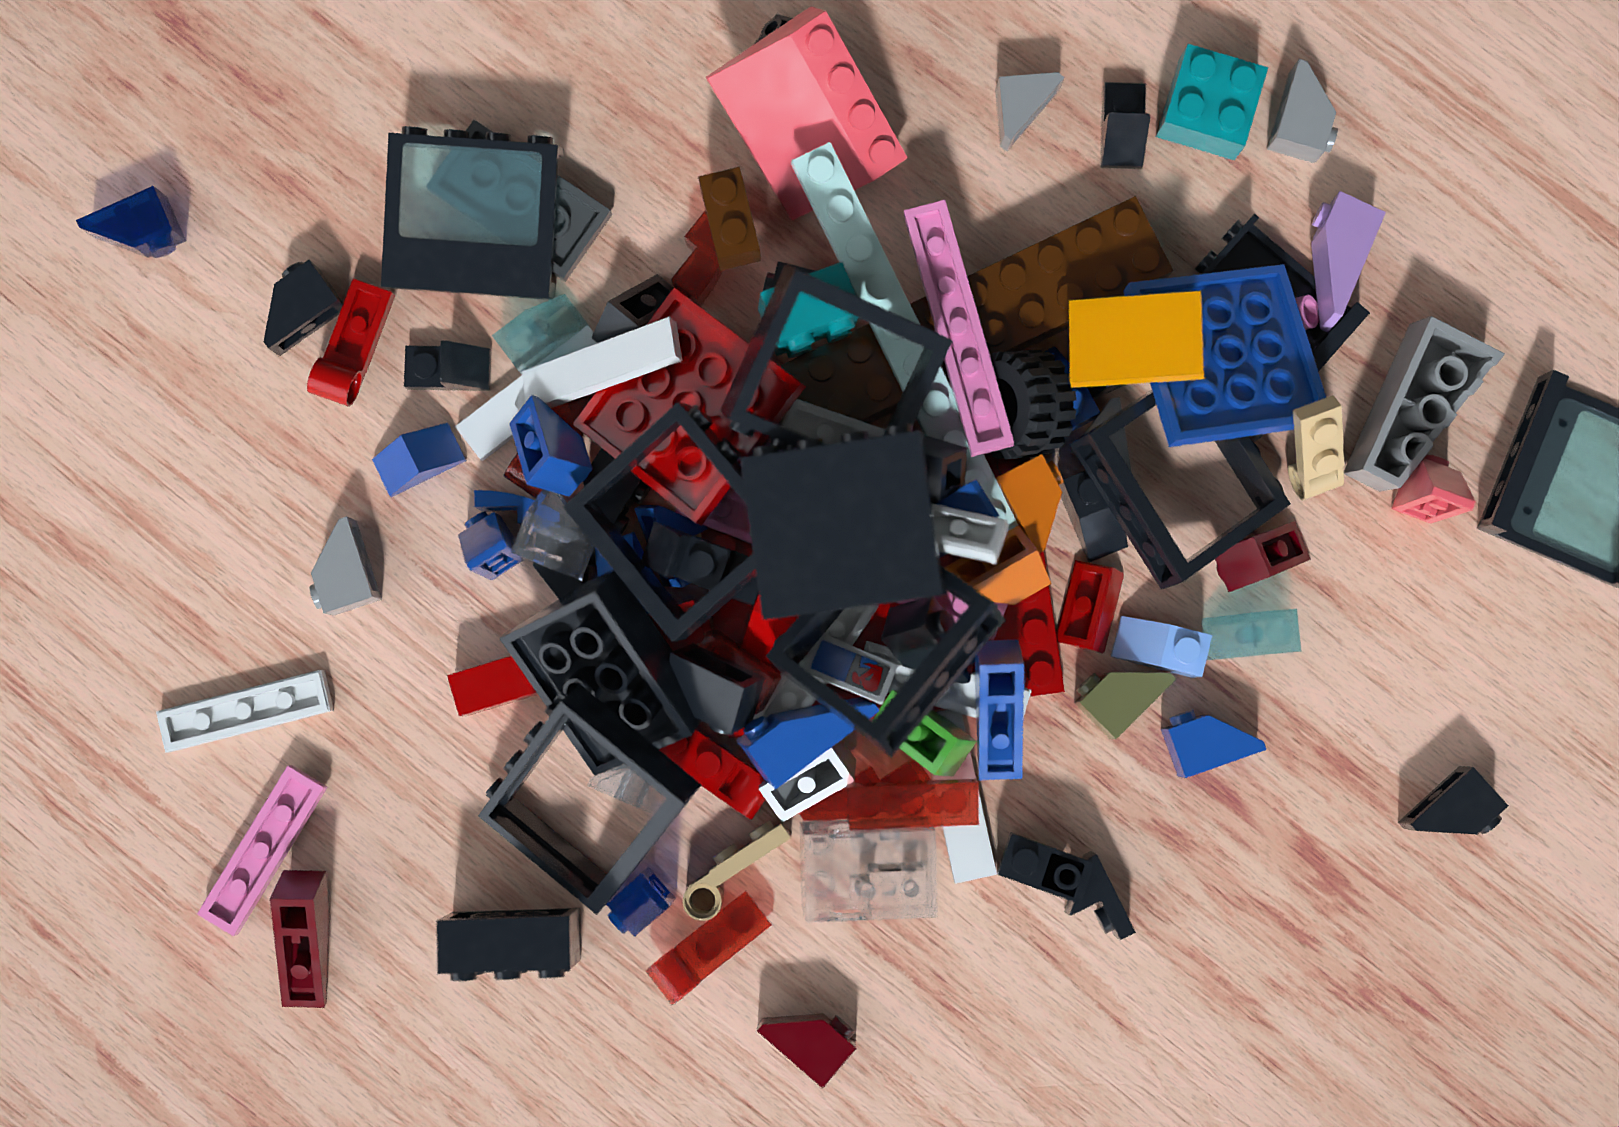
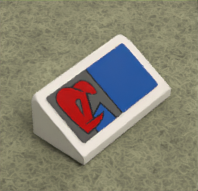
(850, 668)

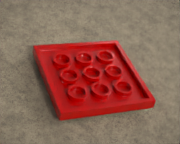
(709, 365)

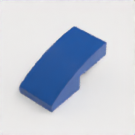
(502, 501)

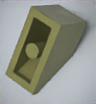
(1119, 698)

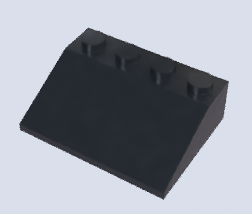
(615, 652)

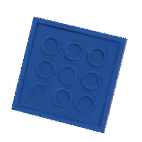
(1253, 358)

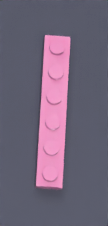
(957, 319)

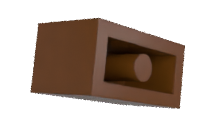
(729, 218)

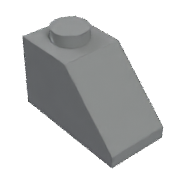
(1304, 117)
(343, 572)
(813, 783)

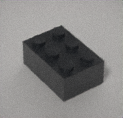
(508, 943)

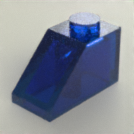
(137, 223)
(639, 903)

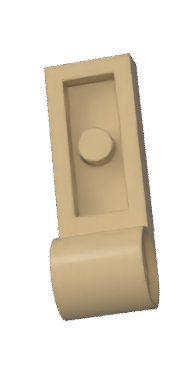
(1318, 448)
(732, 861)

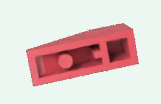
(1434, 492)

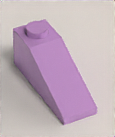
(1339, 252)

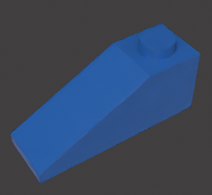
(488, 545)
(999, 710)
(795, 738)

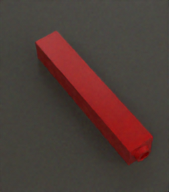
(505, 683)

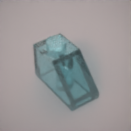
(539, 331)
(1253, 634)

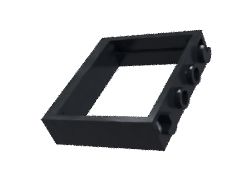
(771, 327)
(1139, 517)
(621, 555)
(920, 690)
(545, 845)

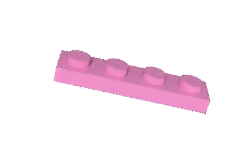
(262, 850)

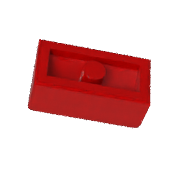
(1089, 606)

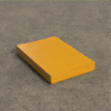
(1136, 339)

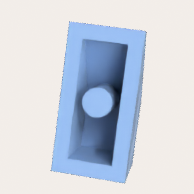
(1161, 646)

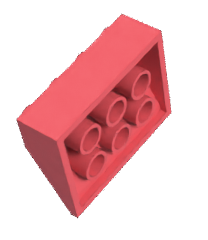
(798, 95)

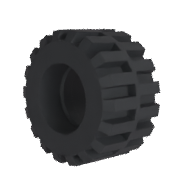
(1035, 400)

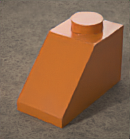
(1033, 497)
(1013, 577)

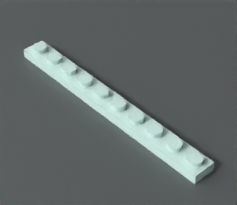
(876, 282)

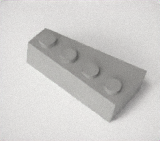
(1419, 398)

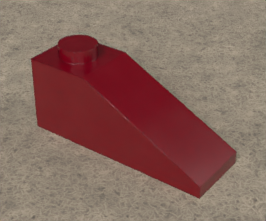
(301, 937)

